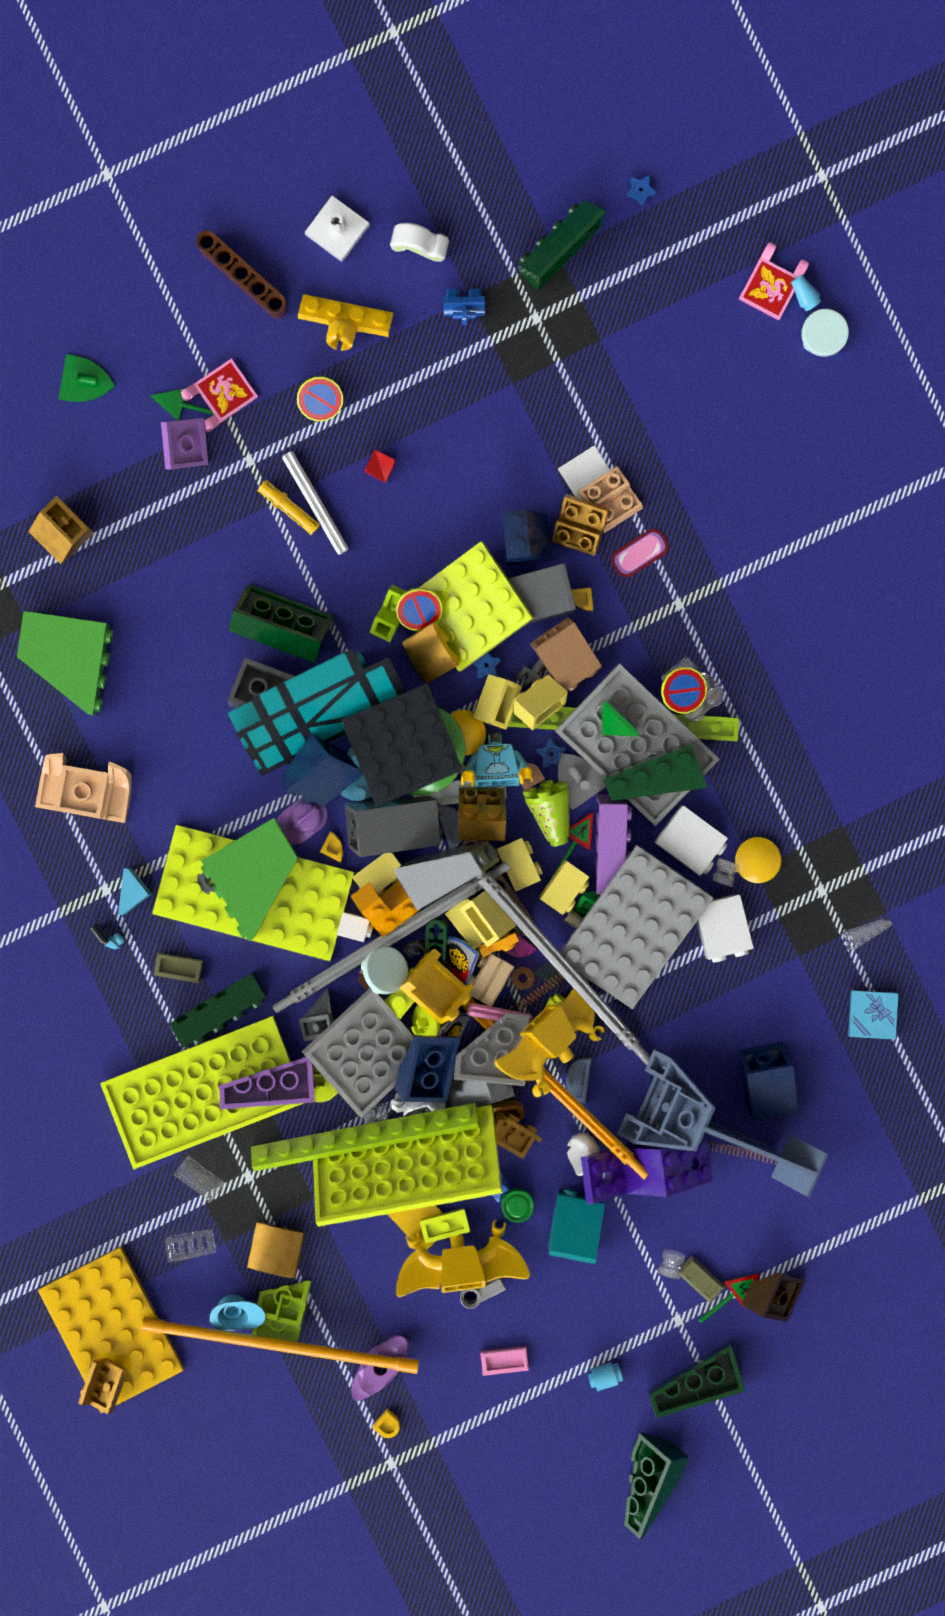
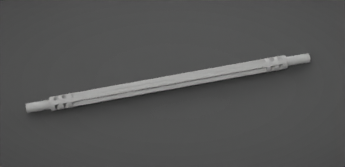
(406, 928)
(562, 965)

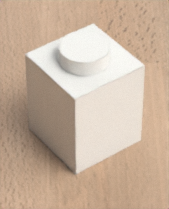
(354, 927)

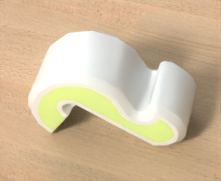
(419, 240)

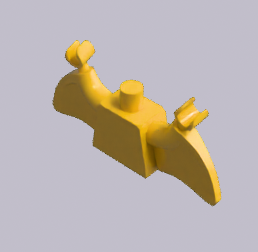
(548, 1038)
(460, 1265)

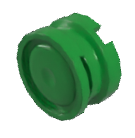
(517, 1205)

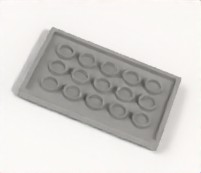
(657, 730)
(635, 926)

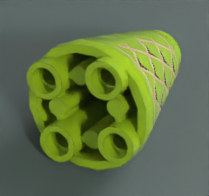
(551, 809)

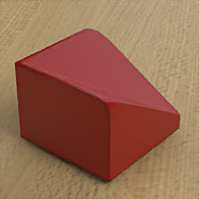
(380, 466)

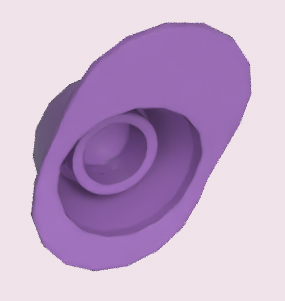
(302, 820)

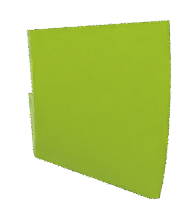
(283, 1311)

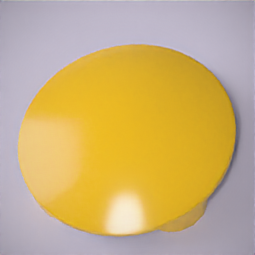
(473, 730)
(758, 860)

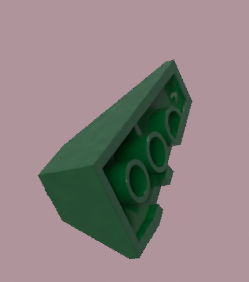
(655, 1474)

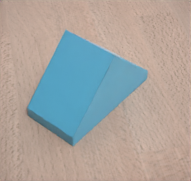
(132, 891)

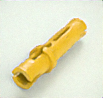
(285, 504)

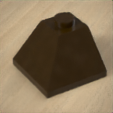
(774, 1296)

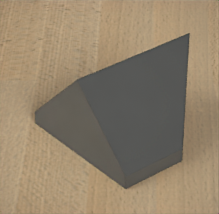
(318, 1017)

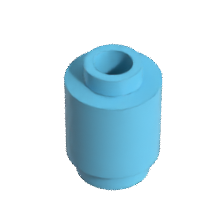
(605, 1376)

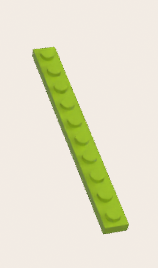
(707, 728)
(364, 1137)

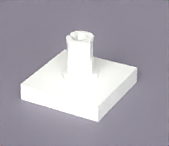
(337, 228)

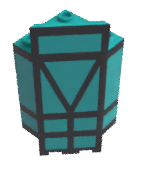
(314, 702)

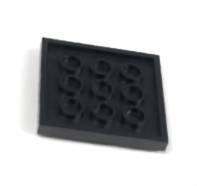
(402, 745)

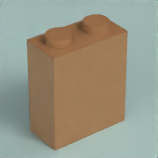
(566, 654)

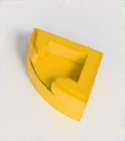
(583, 598)
(333, 847)

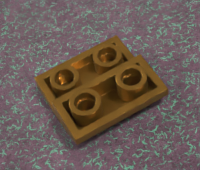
(580, 524)
(430, 652)
(276, 1249)

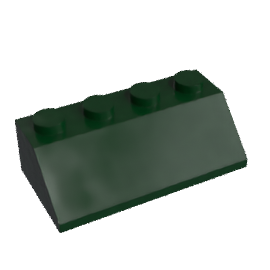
(561, 244)
(280, 623)

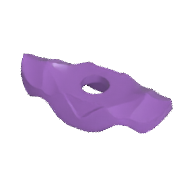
(367, 1380)

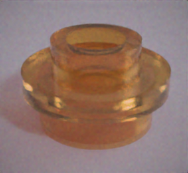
(522, 985)

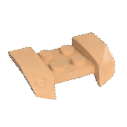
(84, 790)

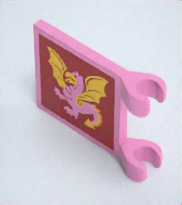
(770, 285)
(223, 391)

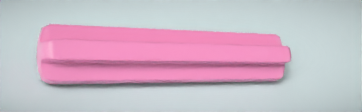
(490, 1012)

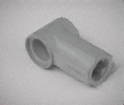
(492, 1288)

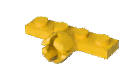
(344, 319)

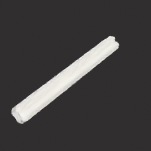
(315, 503)

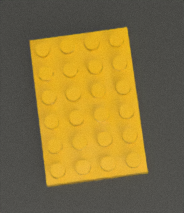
(102, 1316)

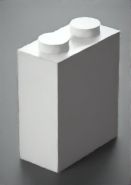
(691, 841)
(724, 929)

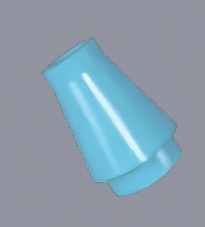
(806, 294)

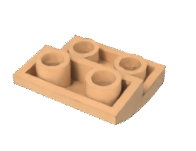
(615, 493)

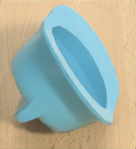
(236, 1314)

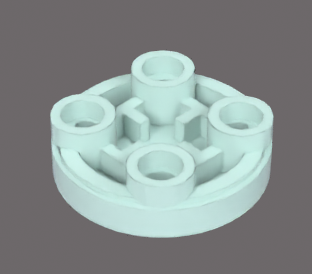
(824, 332)
(385, 970)

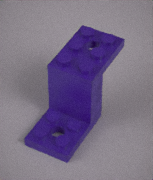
(666, 1168)

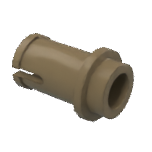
(573, 918)

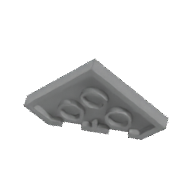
(479, 1057)

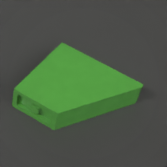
(67, 655)
(251, 874)

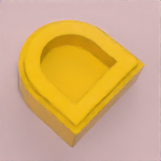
(387, 1424)

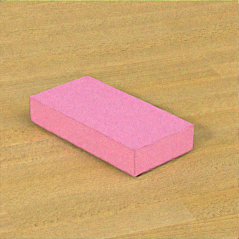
(504, 1360)

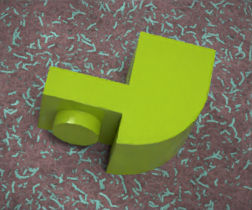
(386, 620)

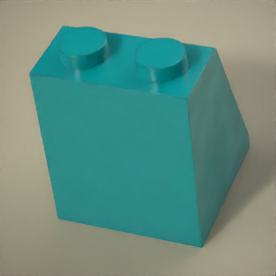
(575, 1227)

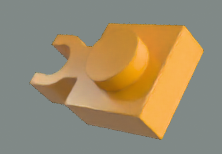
(506, 943)

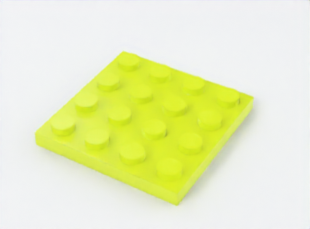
(477, 604)

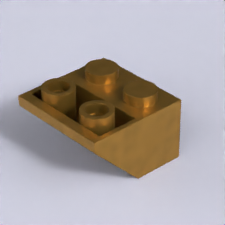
(60, 530)
(481, 814)

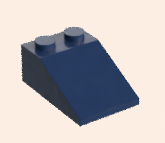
(427, 1069)

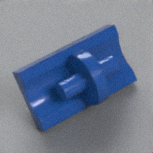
(464, 307)

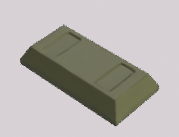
(178, 967)
(701, 1279)

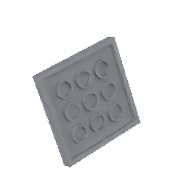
(362, 1052)

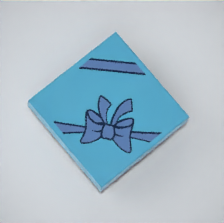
(873, 1014)

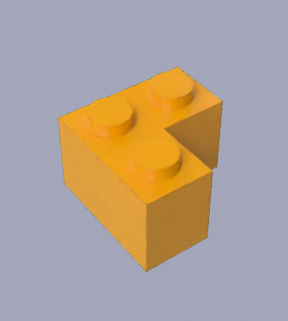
(384, 910)

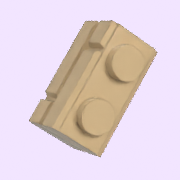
(490, 978)

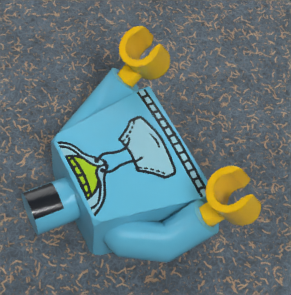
(496, 765)

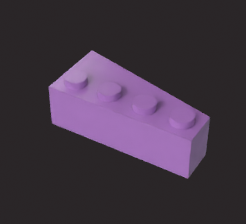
(611, 838)
(276, 1086)

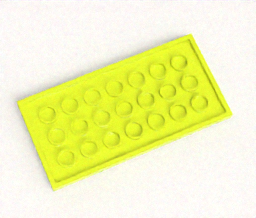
(300, 920)
(178, 1097)
(409, 1174)

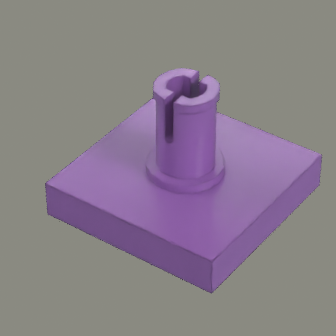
(184, 443)

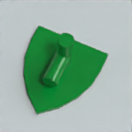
(83, 380)

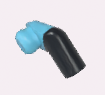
(106, 940)

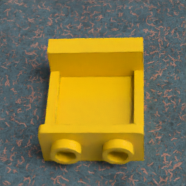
(436, 988)

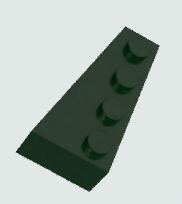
(659, 774)
(218, 1009)
(699, 1383)

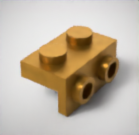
(513, 1135)
(103, 1385)

